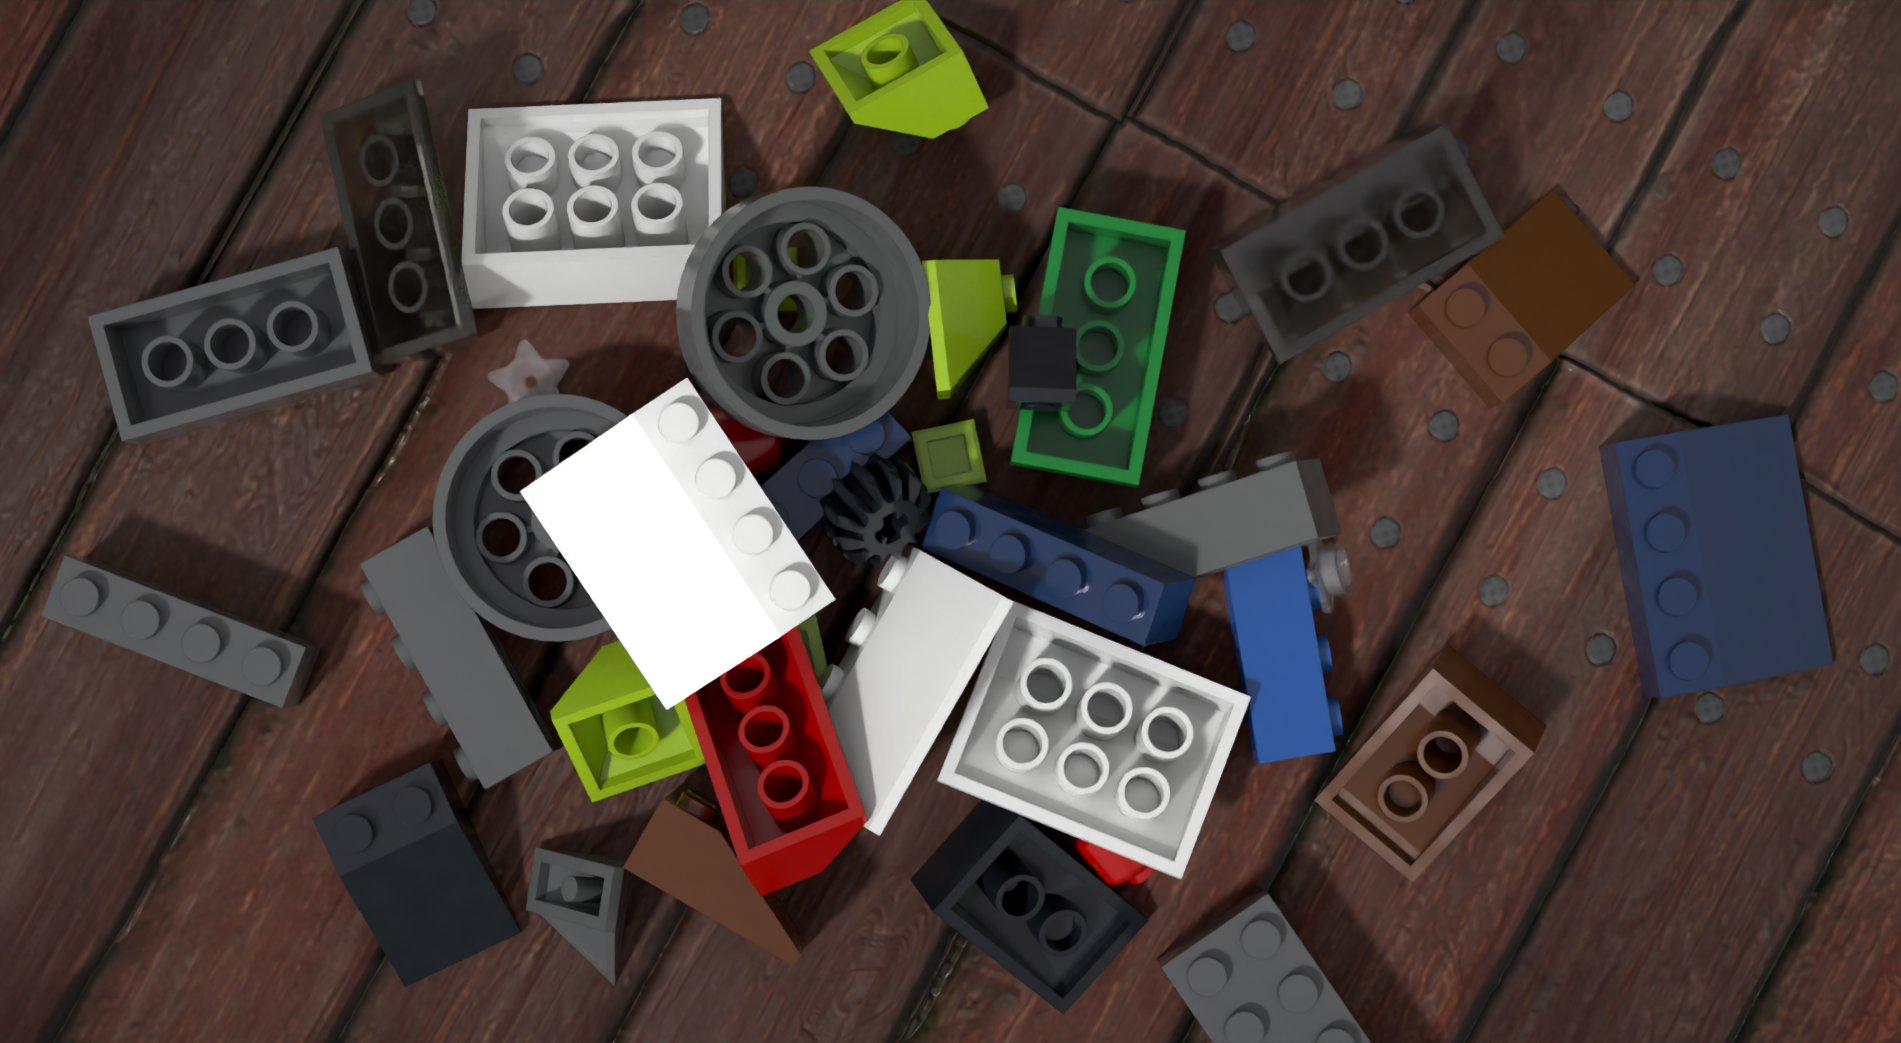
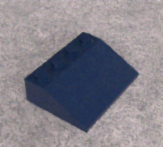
(1715, 556)

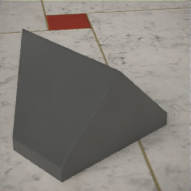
(583, 901)

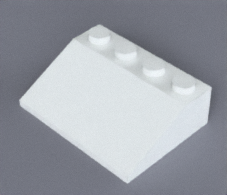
(588, 200)
(677, 544)
(906, 672)
(1094, 739)

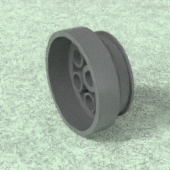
(880, 330)
(475, 498)

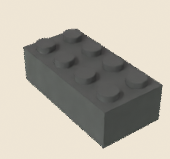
(235, 347)
(1257, 981)

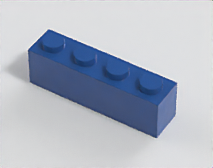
(1281, 658)

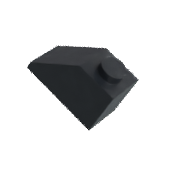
(1041, 365)

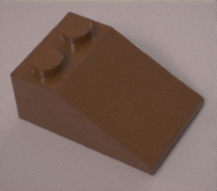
(1521, 300)
(1431, 763)
(694, 860)

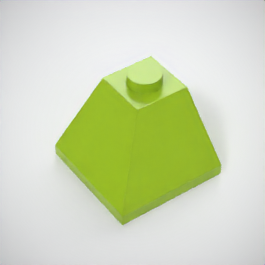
(901, 72)
(965, 316)
(621, 729)

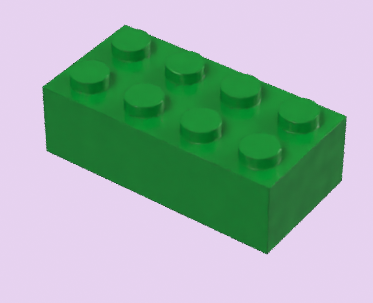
(1118, 291)

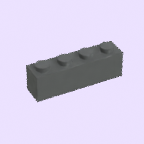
(1229, 519)
(181, 631)
(460, 660)

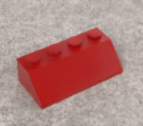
(777, 765)

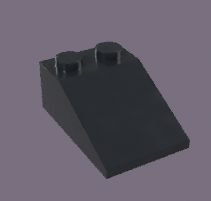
(418, 872)
(1027, 902)

